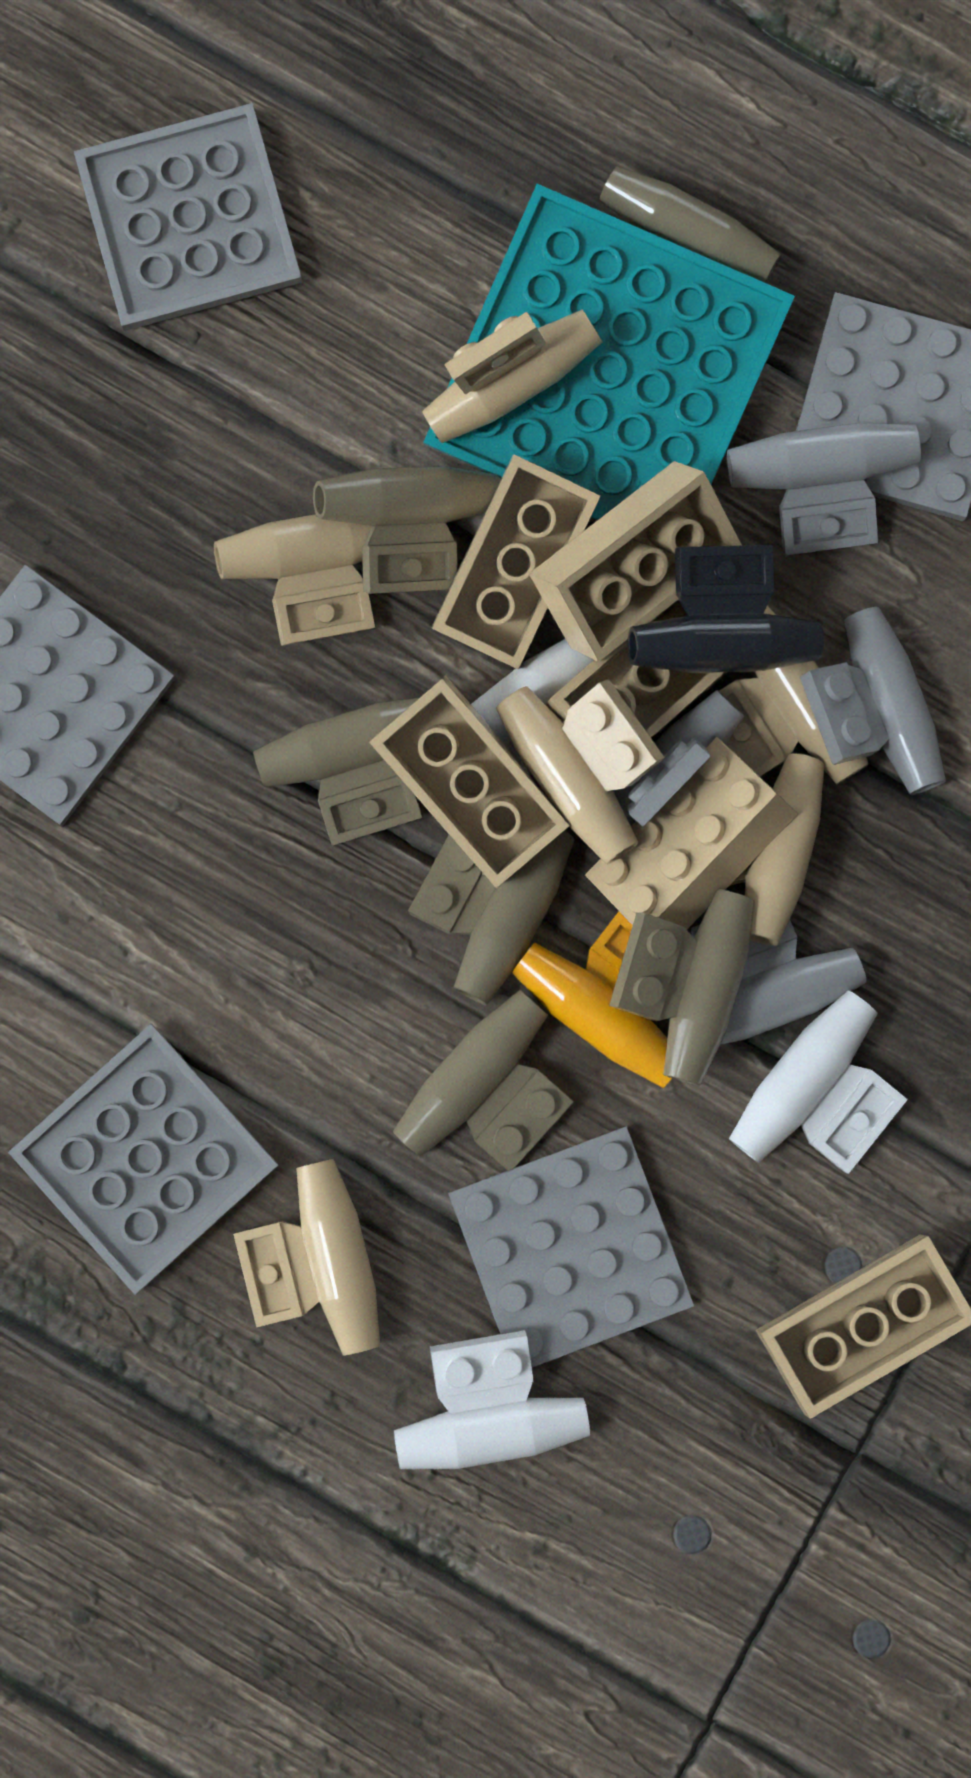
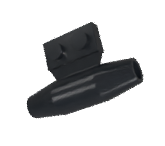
(725, 618)

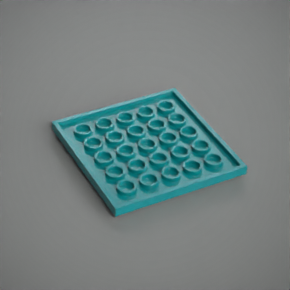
(672, 360)

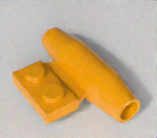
(583, 998)

